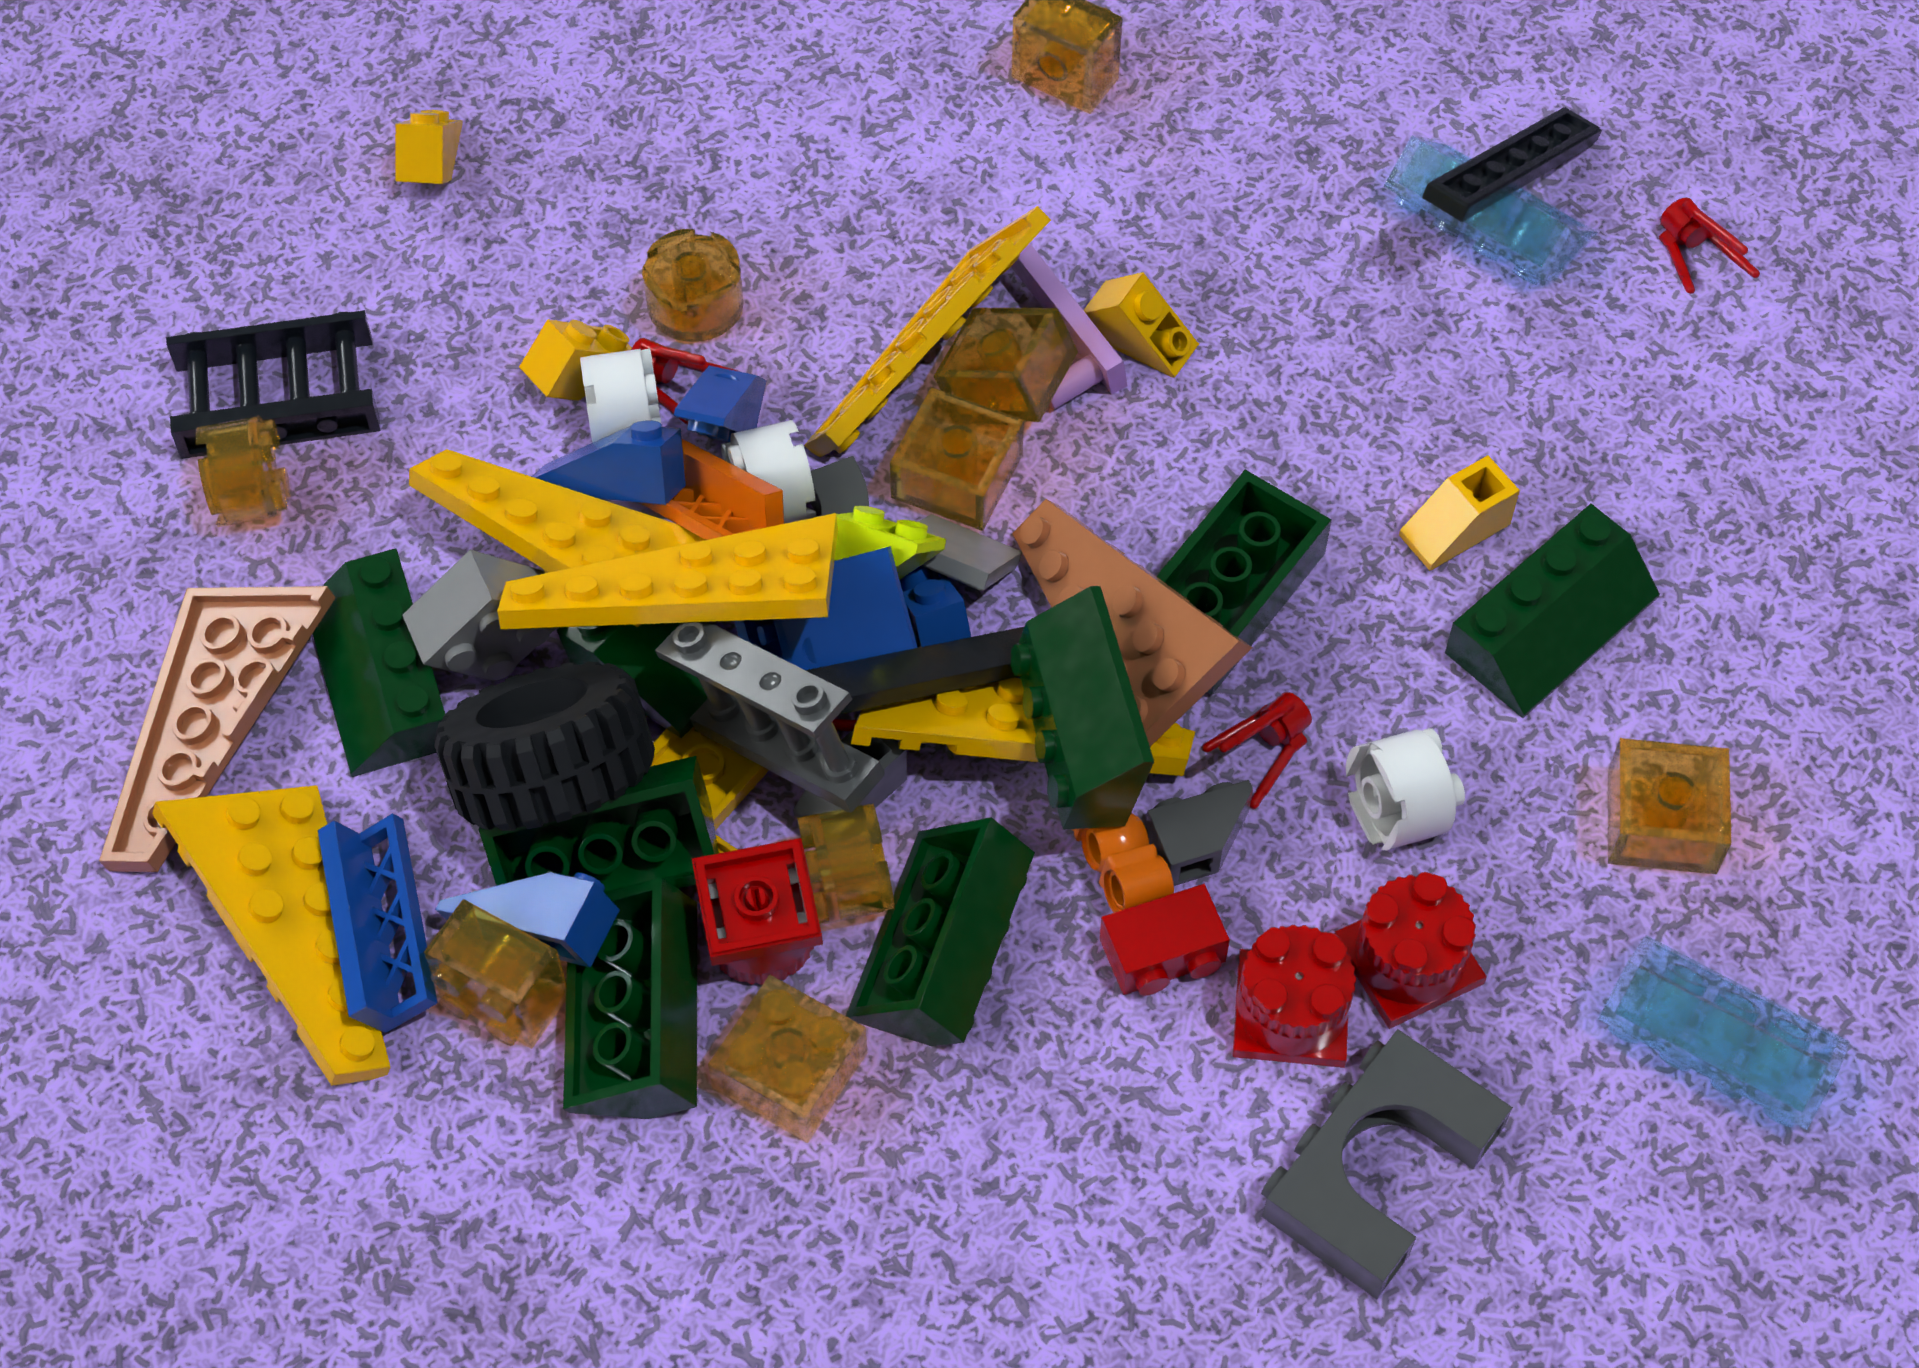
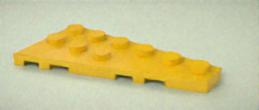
(936, 318)
(539, 518)
(733, 577)
(988, 723)
(271, 891)

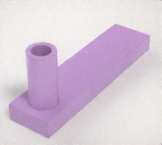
(1099, 358)

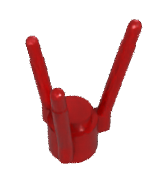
(1691, 227)
(665, 366)
(1276, 723)

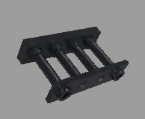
(296, 419)

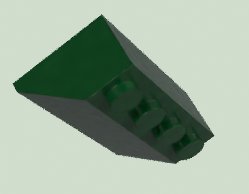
(1553, 611)
(372, 669)
(1083, 712)
(623, 842)
(942, 933)
(636, 1010)

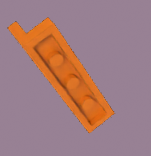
(721, 498)

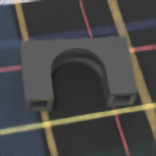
(1399, 1087)

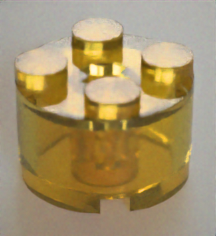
(693, 285)
(242, 470)
(846, 863)

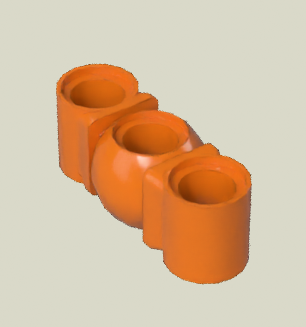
(1127, 863)

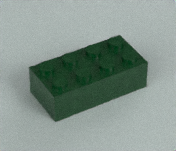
(1248, 557)

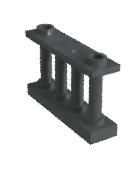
(772, 713)

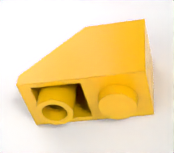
(426, 147)
(1141, 323)
(556, 353)
(1461, 513)

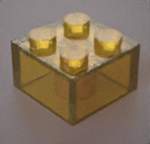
(1067, 50)
(1009, 360)
(956, 458)
(1669, 806)
(496, 975)
(788, 1058)

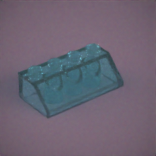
(1518, 227)
(1724, 1033)

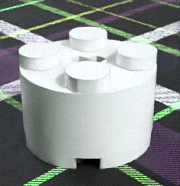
(619, 390)
(773, 458)
(1403, 788)

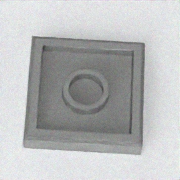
(969, 555)

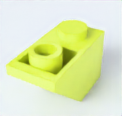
(869, 531)

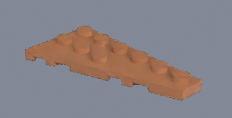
(1164, 640)
(211, 688)

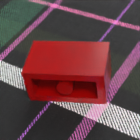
(1164, 941)

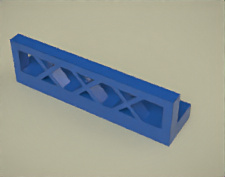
(367, 931)

